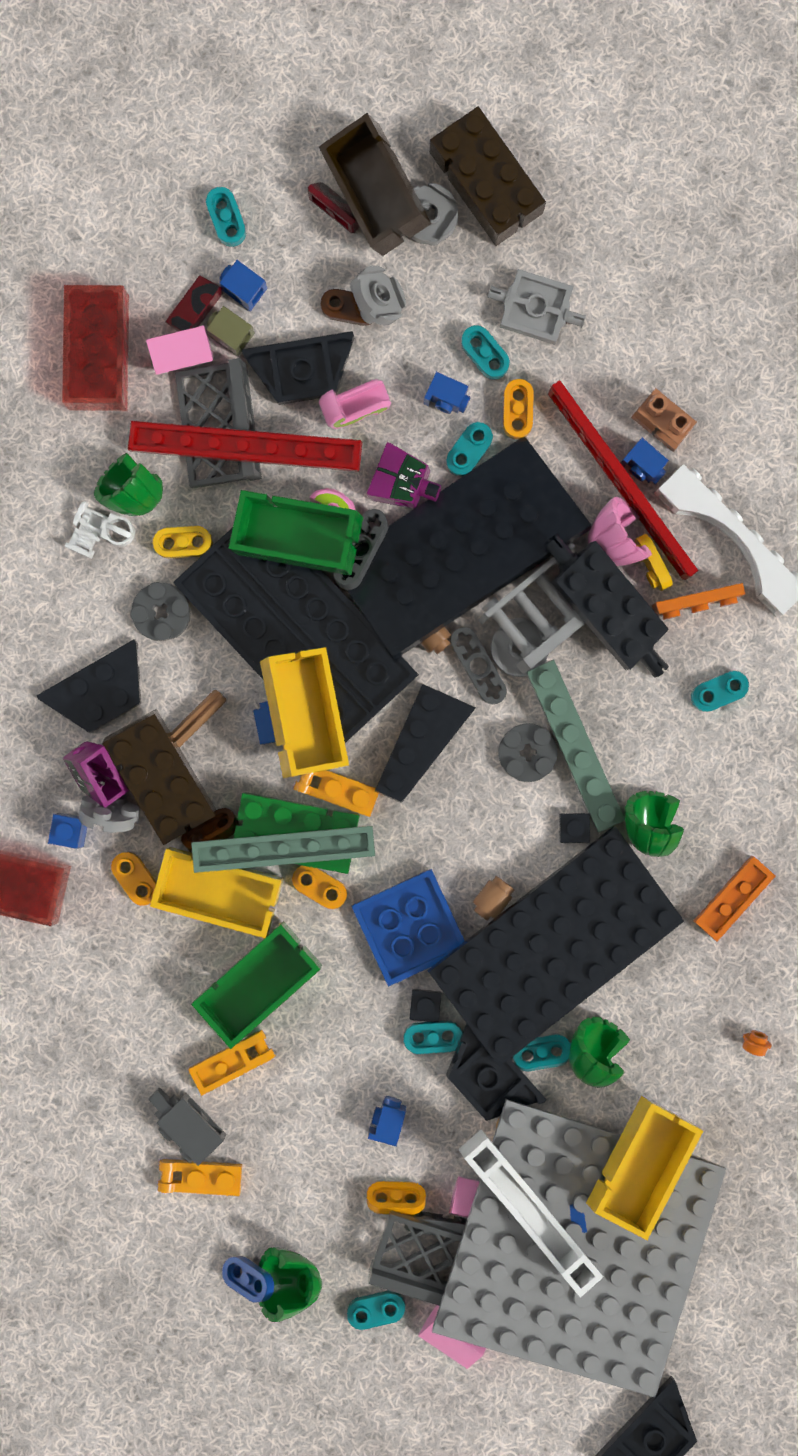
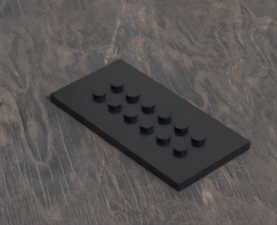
(464, 546)
(290, 609)

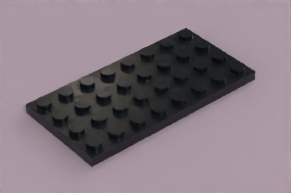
(556, 946)

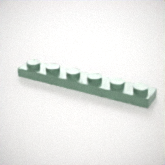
(575, 745)
(283, 849)

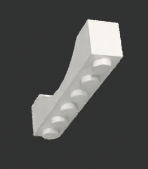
(690, 497)
(530, 1213)

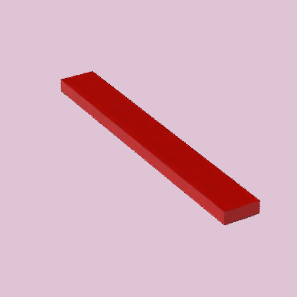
(245, 446)
(622, 480)

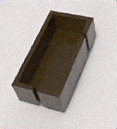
(487, 176)
(374, 184)
(159, 776)

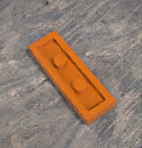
(699, 601)
(734, 898)

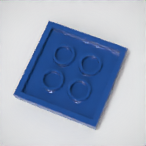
(408, 926)

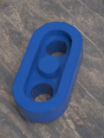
(249, 1282)

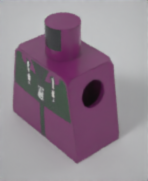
(401, 479)
(92, 764)

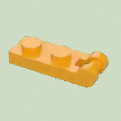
(339, 791)
(230, 1063)
(206, 1178)

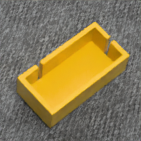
(304, 712)
(224, 897)
(644, 1168)

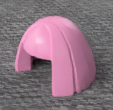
(611, 536)

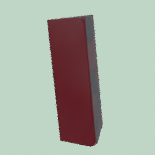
(333, 205)
(195, 305)

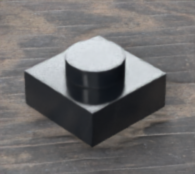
(574, 827)
(425, 1005)

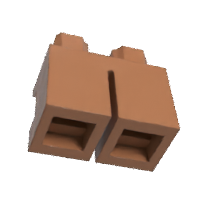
(670, 419)

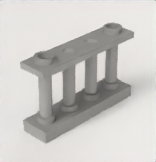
(552, 635)

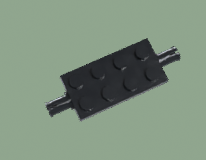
(608, 604)

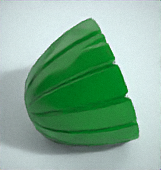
(129, 488)
(649, 823)
(593, 1049)
(295, 1283)

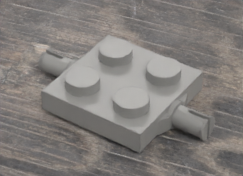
(536, 306)

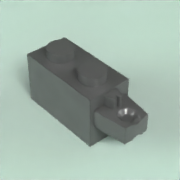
(187, 1126)

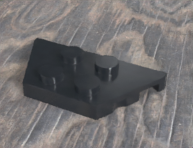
(301, 367)
(99, 690)
(485, 1082)
(656, 1428)

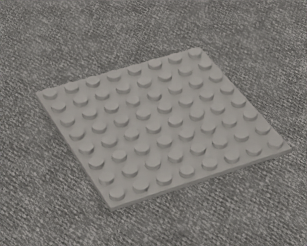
(519, 1304)

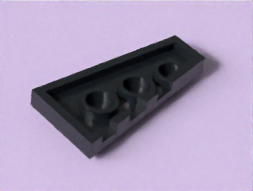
(425, 734)

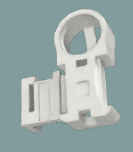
(92, 525)

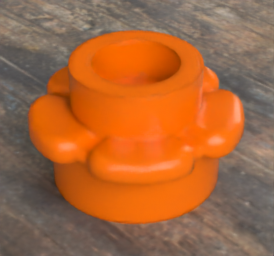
(756, 1043)

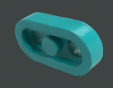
(226, 218)
(486, 352)
(469, 448)
(720, 691)
(433, 1040)
(542, 1055)
(374, 1307)

